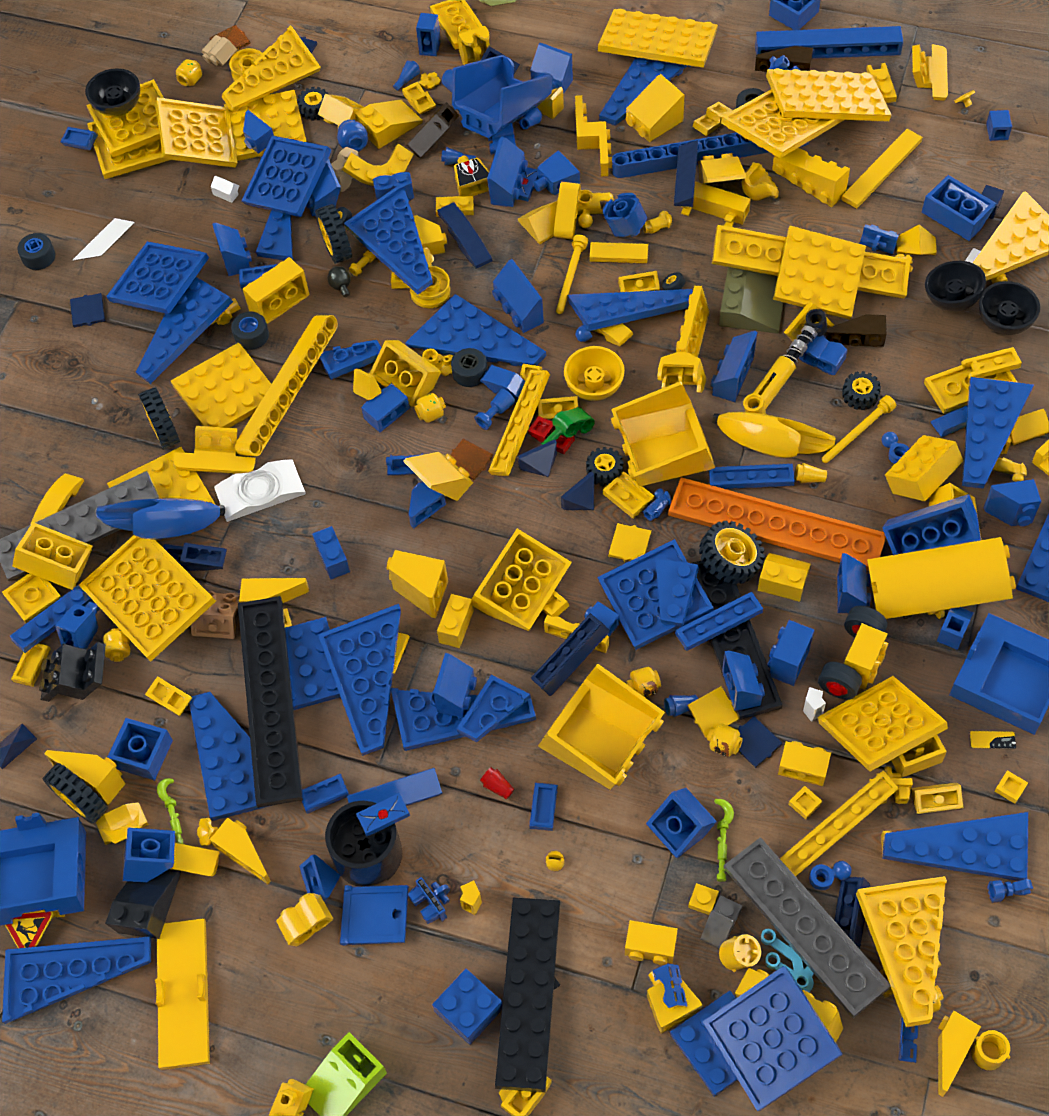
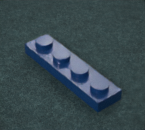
(752, 476)
(719, 621)
(45, 622)

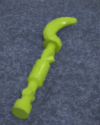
(170, 804)
(722, 846)

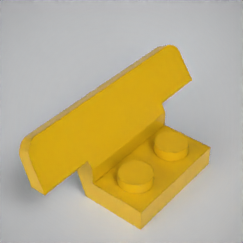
(931, 71)
(214, 453)

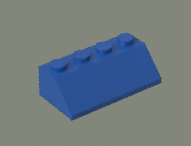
(934, 526)

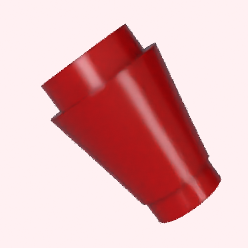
(497, 783)

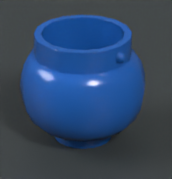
(352, 135)

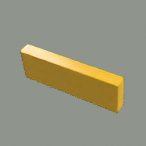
(618, 252)

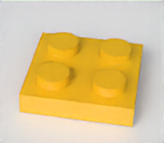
(31, 596)

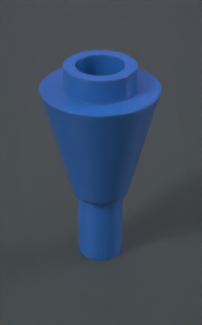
(410, 70)
(451, 156)

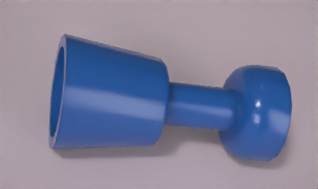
(499, 404)

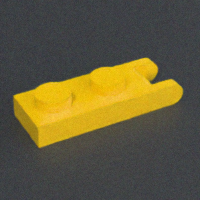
(883, 82)
(993, 363)

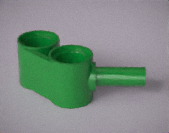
(569, 422)

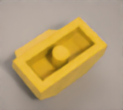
(115, 823)
(521, 1102)

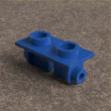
(396, 466)

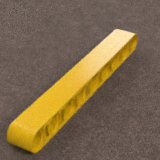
(286, 386)

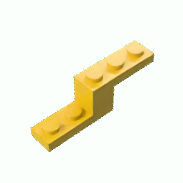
(592, 135)

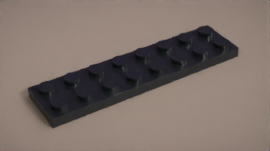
(738, 639)
(528, 995)

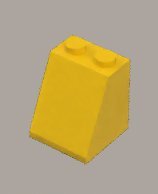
(656, 109)
(419, 580)

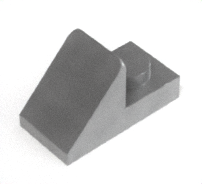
(720, 922)

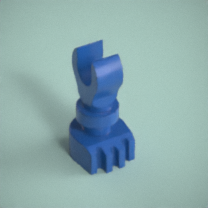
(998, 890)

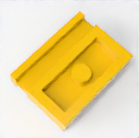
(628, 495)

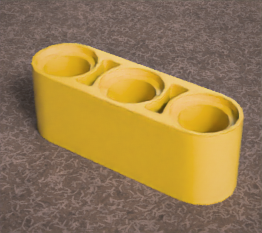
(567, 210)

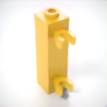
(719, 204)

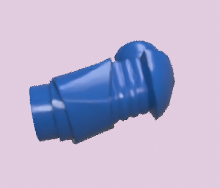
(656, 508)

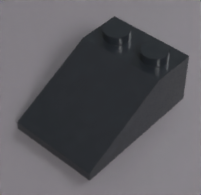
(143, 906)

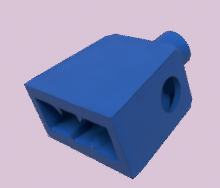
(554, 171)
(78, 625)

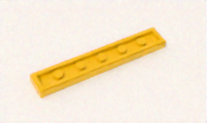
(881, 168)
(519, 423)
(839, 823)

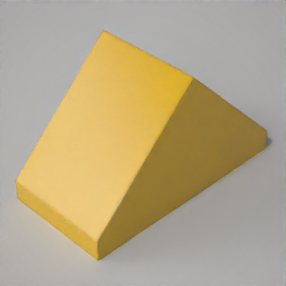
(553, 103)

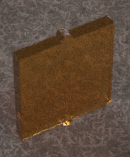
(235, 36)
(471, 458)

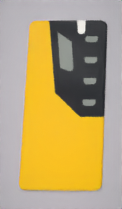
(992, 739)

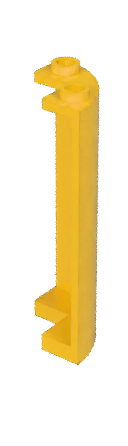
(941, 578)

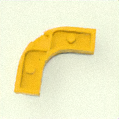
(367, 172)

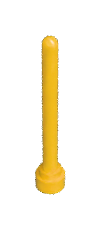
(579, 245)
(885, 405)

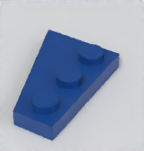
(276, 237)
(344, 360)
(675, 589)
(491, 707)

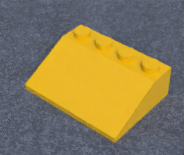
(520, 581)

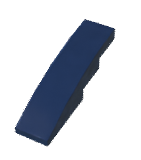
(465, 235)
(197, 557)

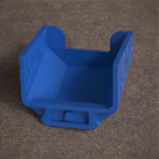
(492, 97)

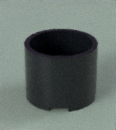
(345, 843)

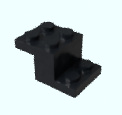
(72, 672)

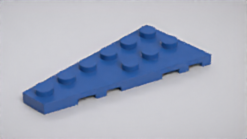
(635, 80)
(610, 309)
(990, 420)
(52, 973)

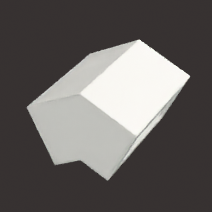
(224, 189)
(814, 704)

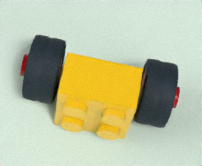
(863, 657)

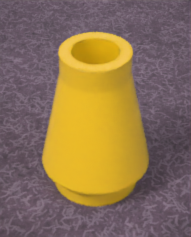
(809, 474)

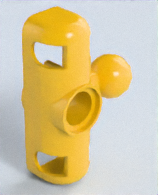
(590, 204)

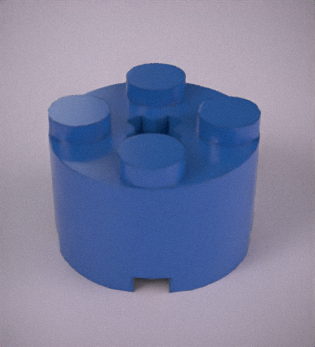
(625, 215)

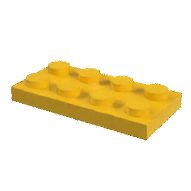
(952, 386)

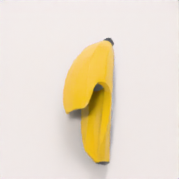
(773, 434)

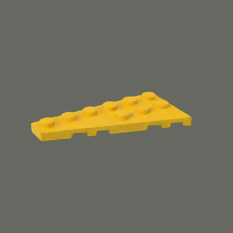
(274, 69)

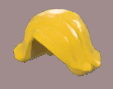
(758, 183)

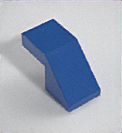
(499, 378)

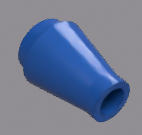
(531, 118)
(677, 704)

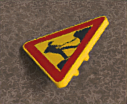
(29, 928)

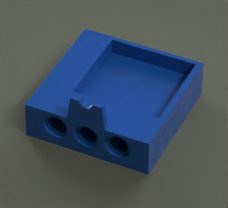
(1006, 674)
(42, 867)

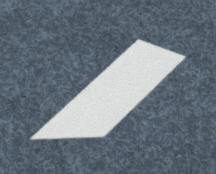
(105, 238)

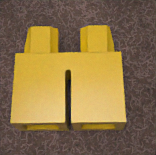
(291, 1099)

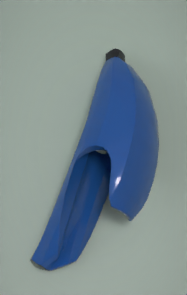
(160, 517)

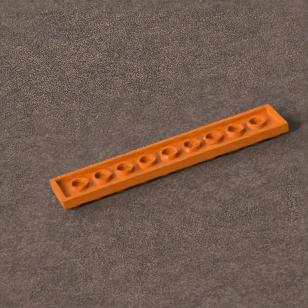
(776, 522)

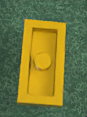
(464, 203)

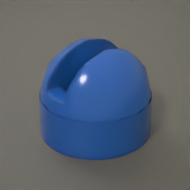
(583, 334)

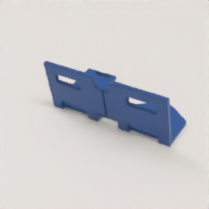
(663, 974)
(904, 1048)

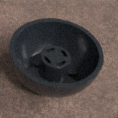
(113, 91)
(955, 285)
(1009, 307)

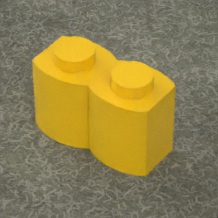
(304, 919)

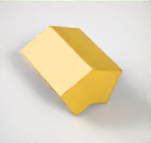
(470, 897)

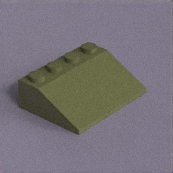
(750, 301)

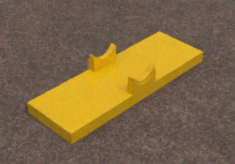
(182, 995)

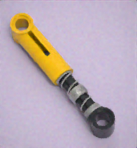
(784, 365)

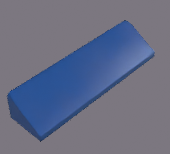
(411, 788)

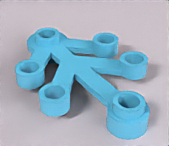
(798, 970)

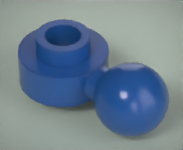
(896, 450)
(840, 870)

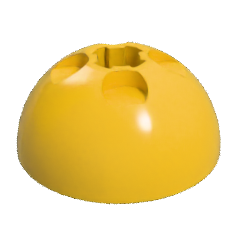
(594, 373)

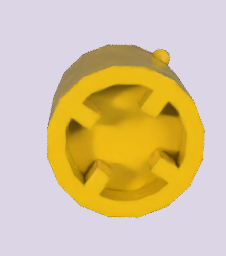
(740, 952)
(990, 1050)

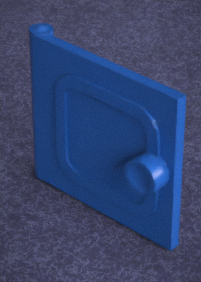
(369, 915)

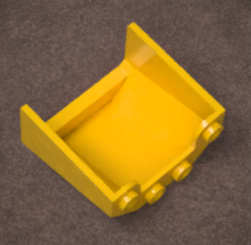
(662, 436)
(602, 728)

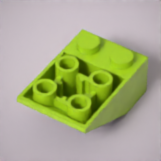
(344, 1078)

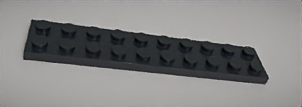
(269, 702)

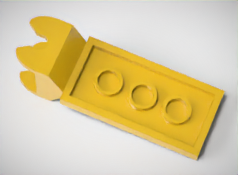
(462, 29)
(684, 363)

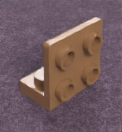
(218, 619)

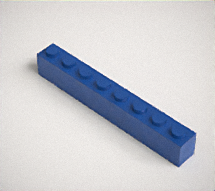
(835, 42)

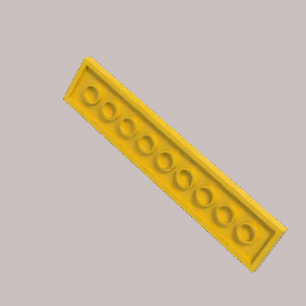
(764, 253)

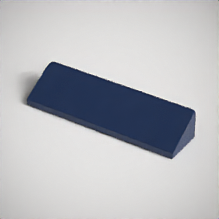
(686, 174)
(570, 654)
(848, 910)

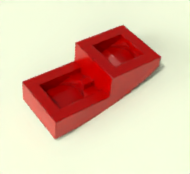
(543, 428)

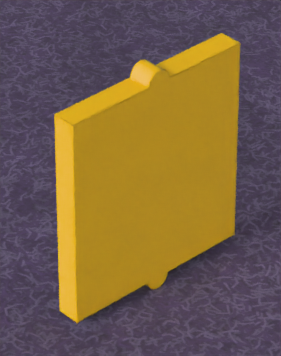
(629, 542)
(712, 710)

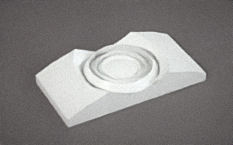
(259, 489)

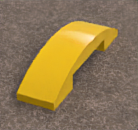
(58, 496)

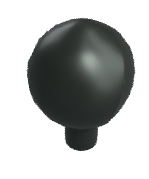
(339, 279)

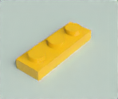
(559, 627)

